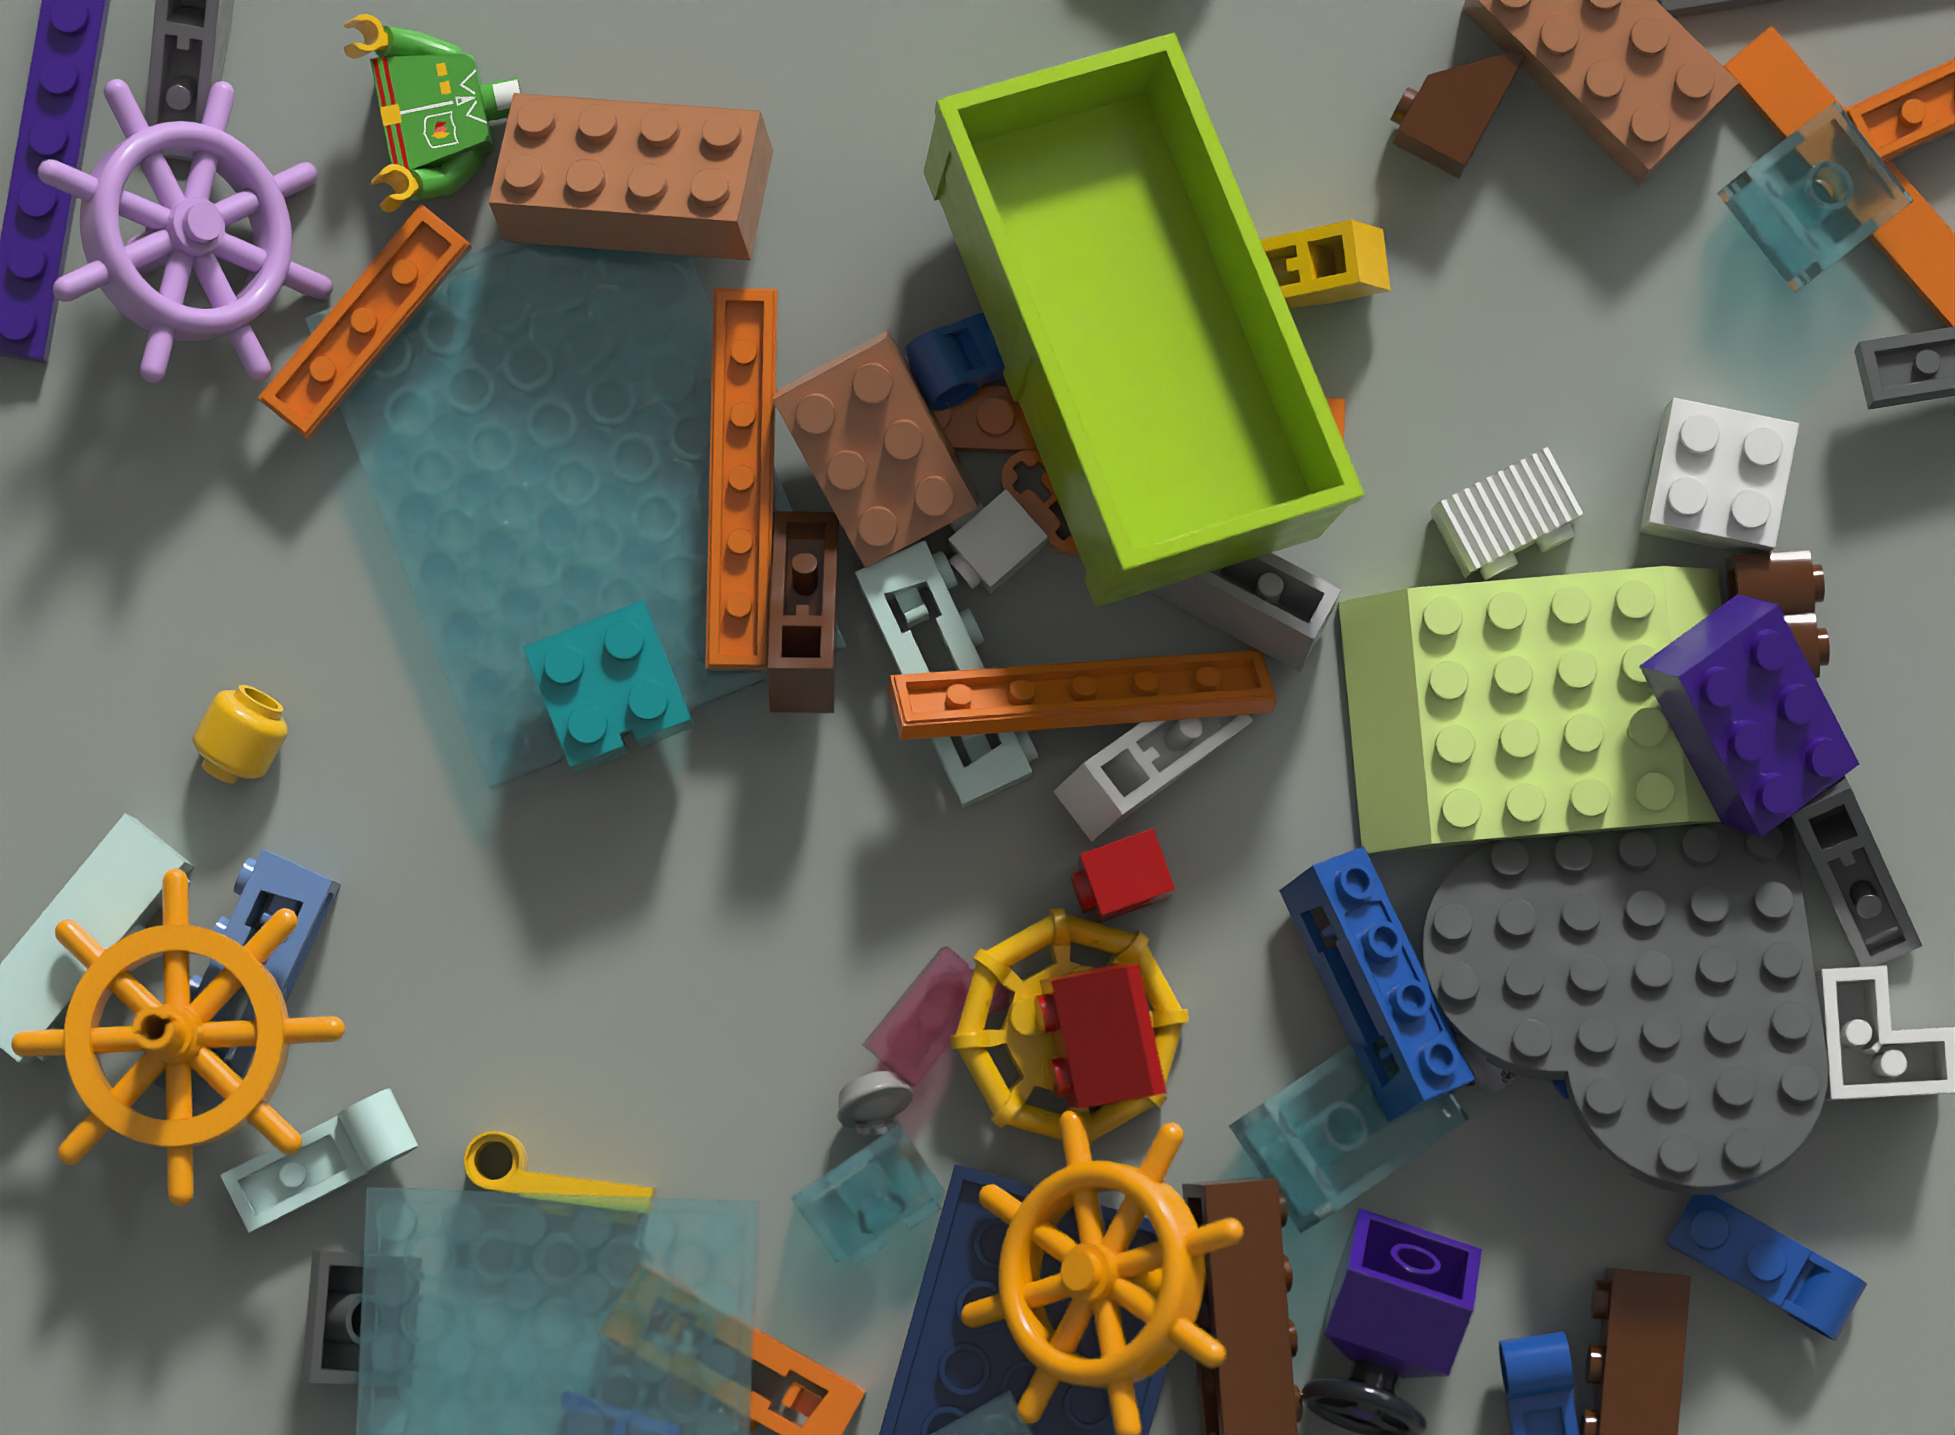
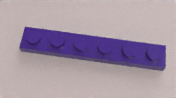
(51, 128)

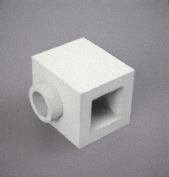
(994, 542)

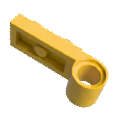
(523, 1181)

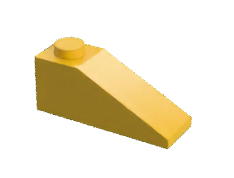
(1329, 263)

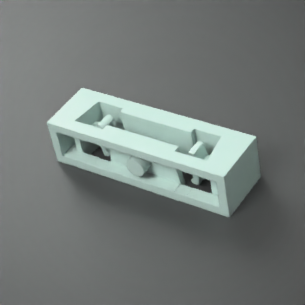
(901, 579)

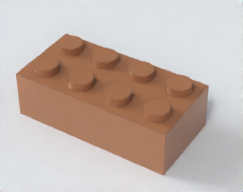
(1614, 69)
(631, 176)

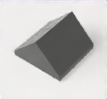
(333, 1318)

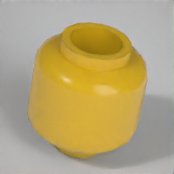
(240, 734)

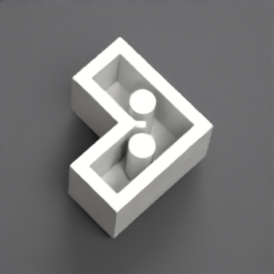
(1863, 1050)

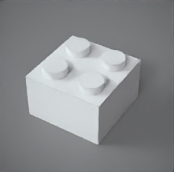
(1719, 477)

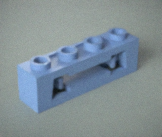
(289, 886)

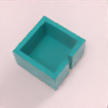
(607, 682)

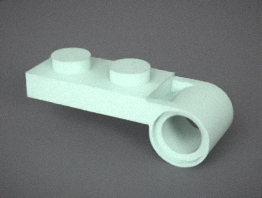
(329, 1159)

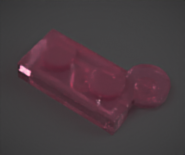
(926, 1016)

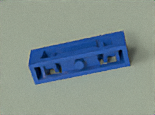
(1377, 984)

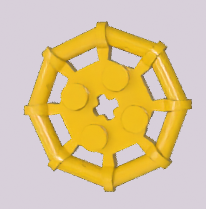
(1021, 1032)

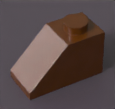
(1453, 110)

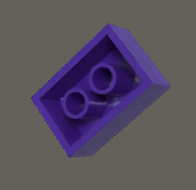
(1749, 714)

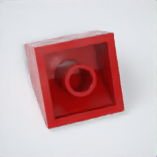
(1100, 1036)

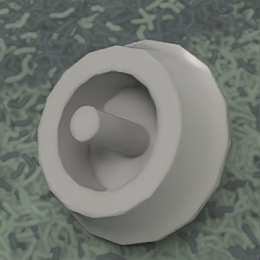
(872, 1101)

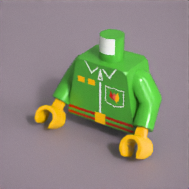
(430, 110)

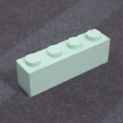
(110, 899)

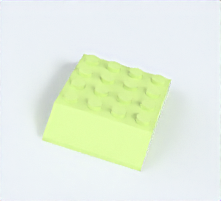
(1518, 707)

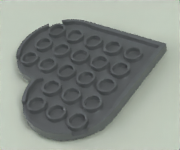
(1650, 979)

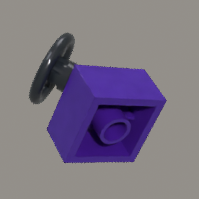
(1396, 1315)

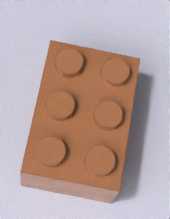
(876, 449)

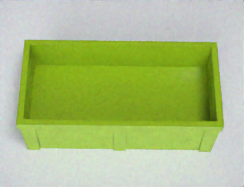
(1138, 318)

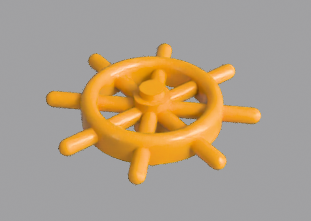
(177, 1036)
(1154, 1282)

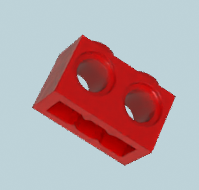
(1122, 876)

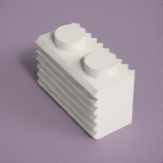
(1507, 514)

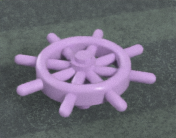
(185, 231)

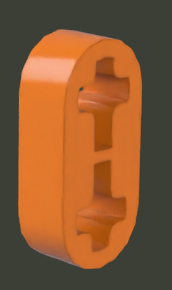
(1032, 504)

